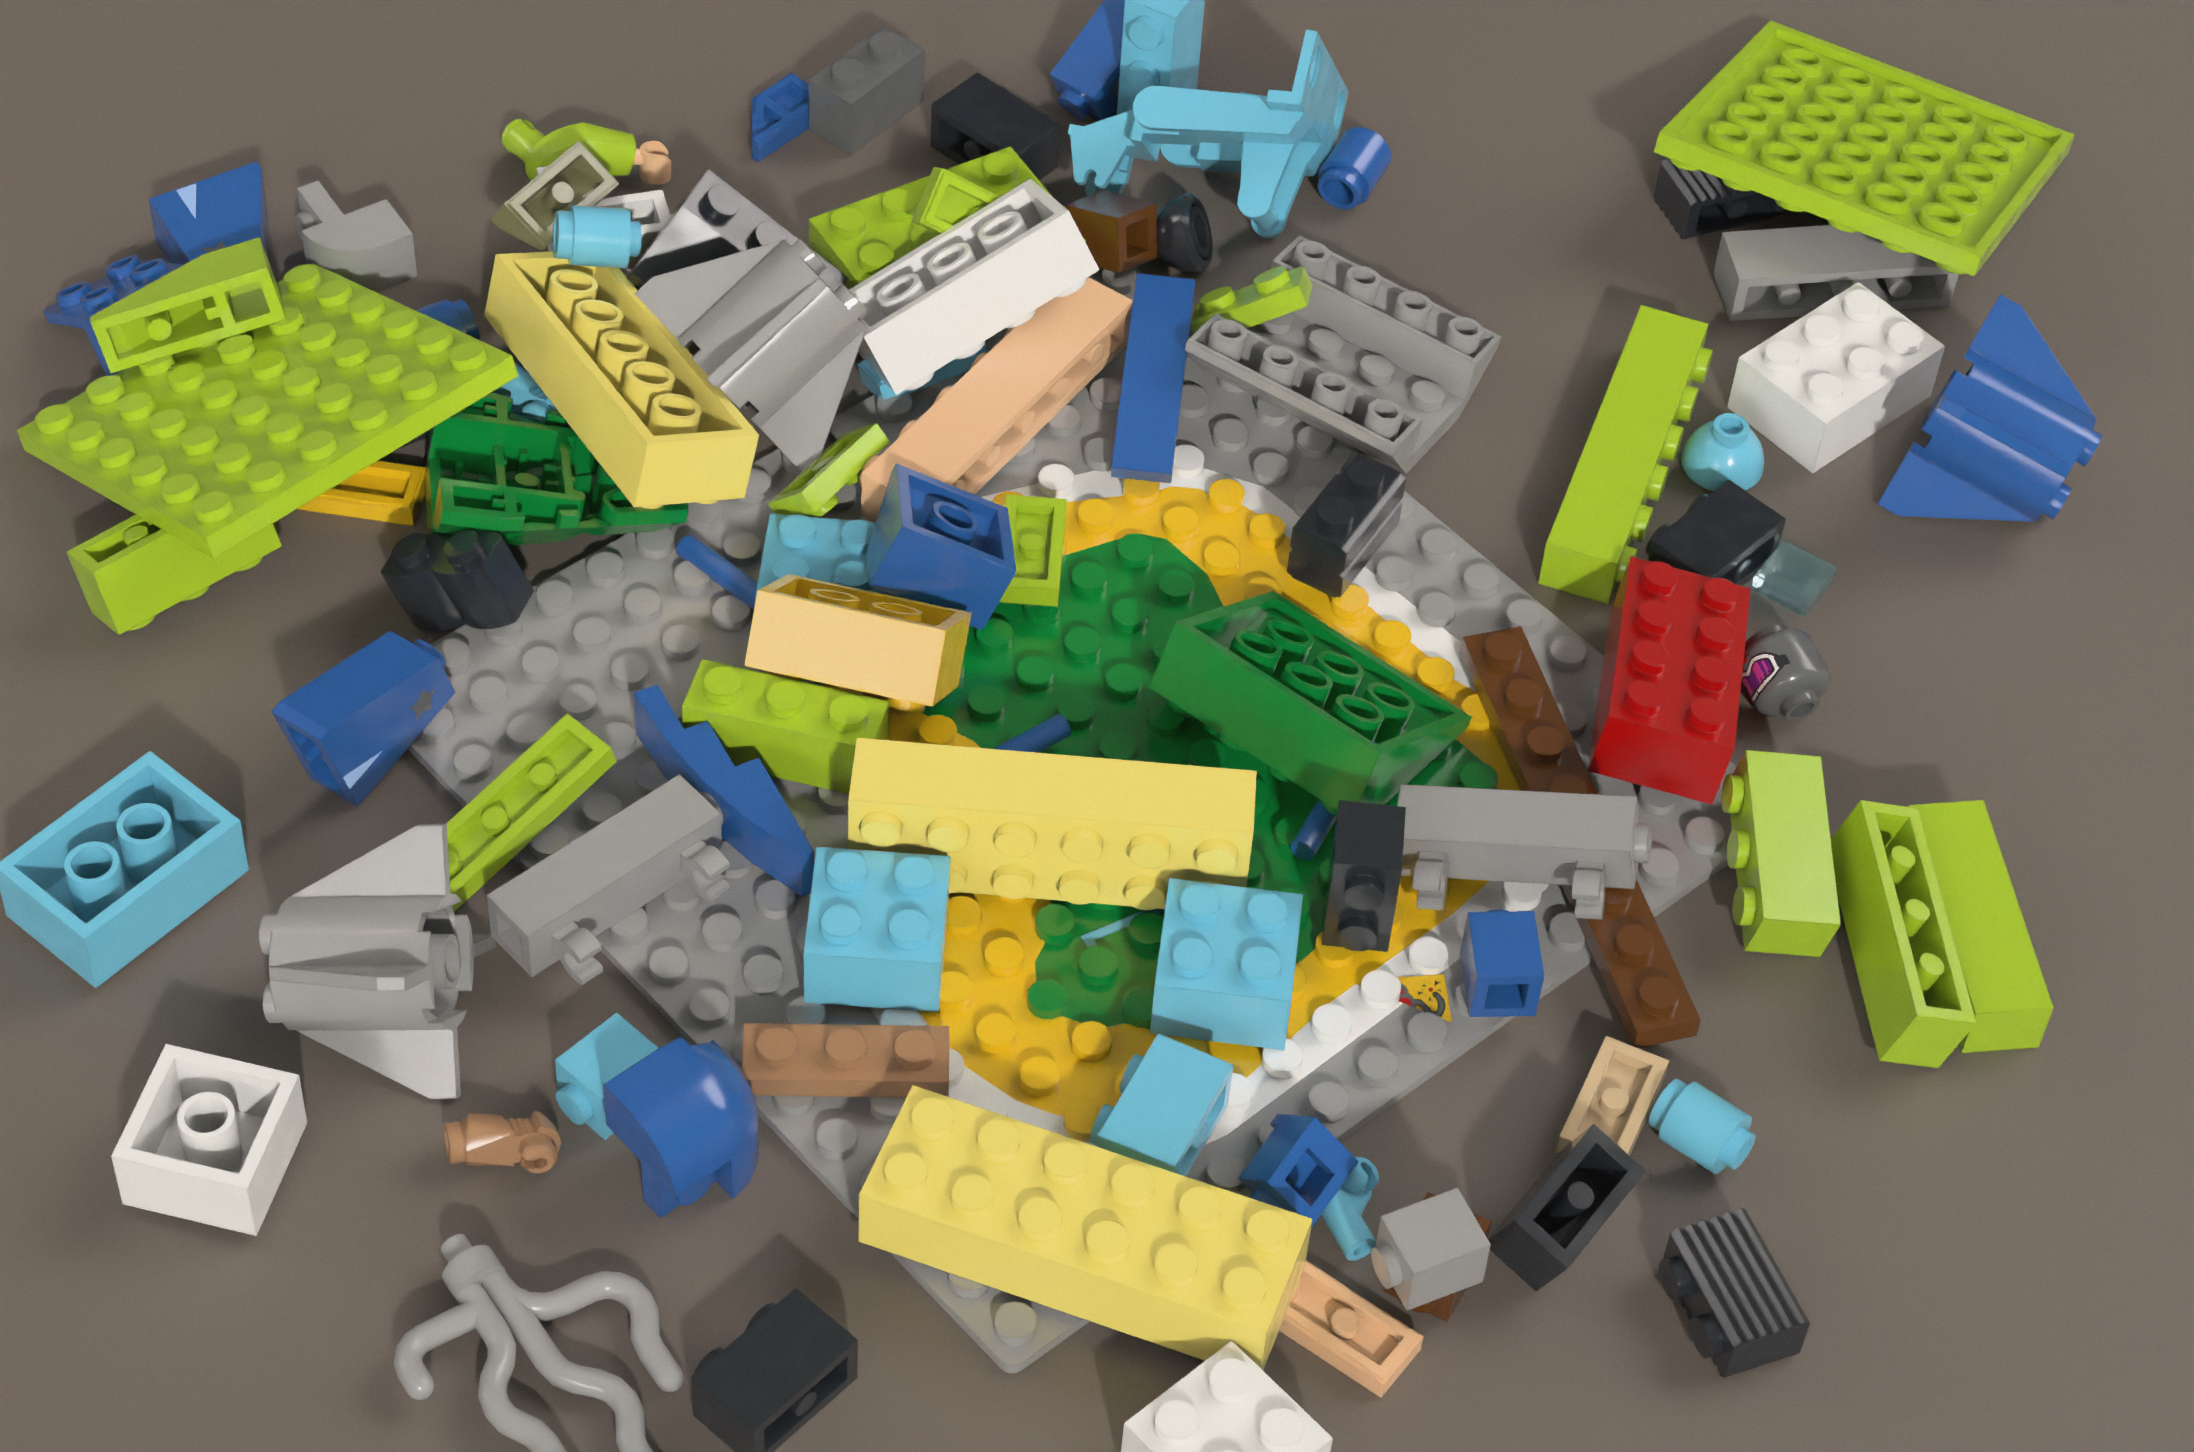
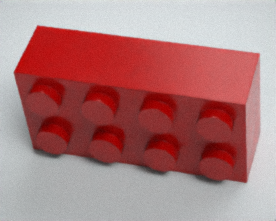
(1670, 680)

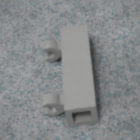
(1522, 839)
(606, 876)

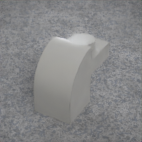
(363, 245)

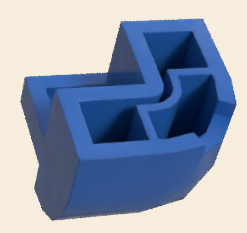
(686, 1121)

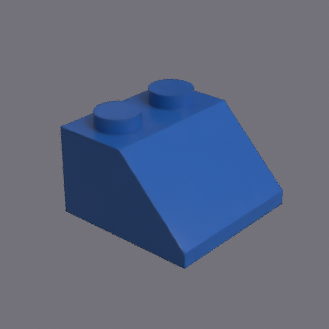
(941, 546)

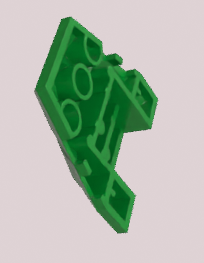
(525, 480)

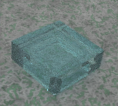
(1793, 579)

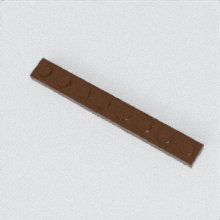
(1545, 759)

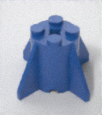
(1998, 432)

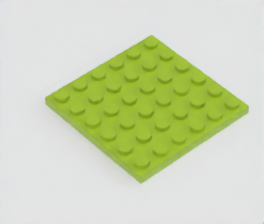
(1866, 147)
(269, 416)

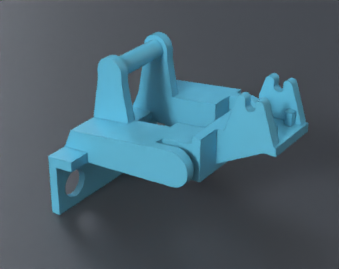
(1262, 137)

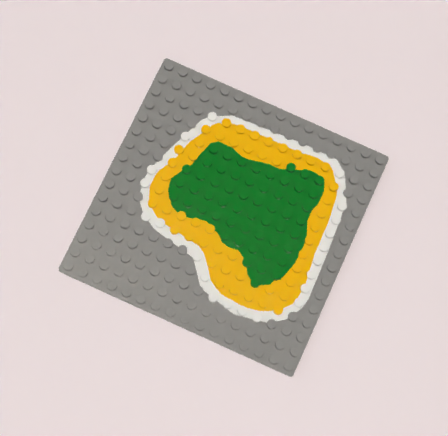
(1027, 1005)

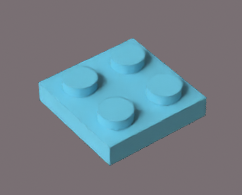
(816, 550)

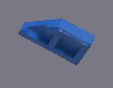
(779, 115)

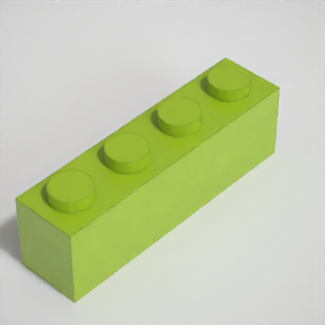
(1987, 929)
(1900, 935)

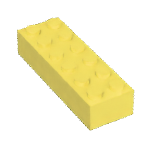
(621, 381)
(1053, 820)
(1082, 1229)

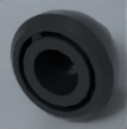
(1184, 235)

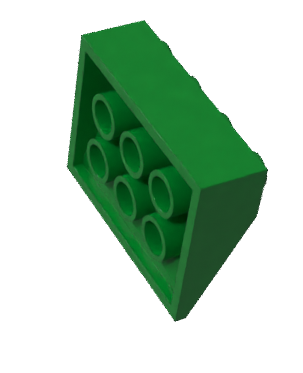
(1304, 700)

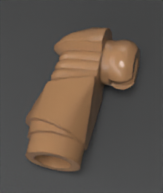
(502, 1141)

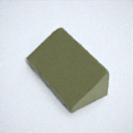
(570, 180)

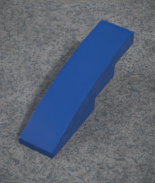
(1153, 378)
(751, 805)

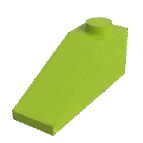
(191, 307)

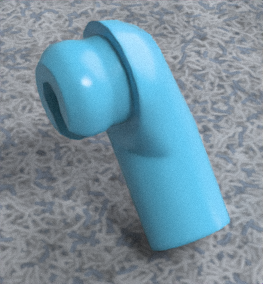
(1345, 1211)

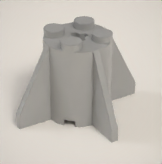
(767, 337)
(378, 962)

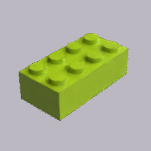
(879, 228)

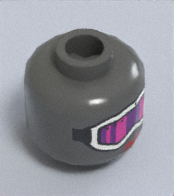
(1784, 672)

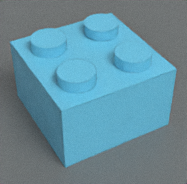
(876, 929)
(1226, 964)

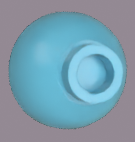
(1723, 452)

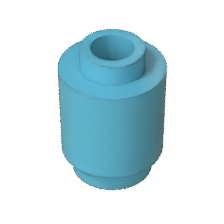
(596, 236)
(1702, 1126)

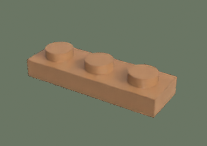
(845, 1059)

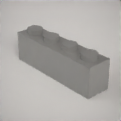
(1804, 267)

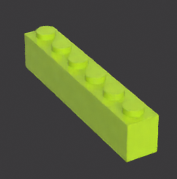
(1626, 454)

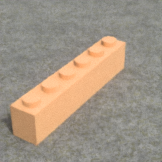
(1007, 394)

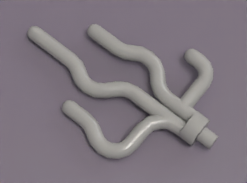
(498, 1307)

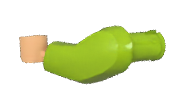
(610, 147)

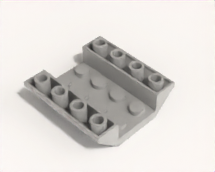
(1357, 361)

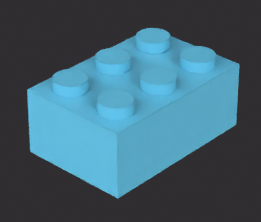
(122, 868)

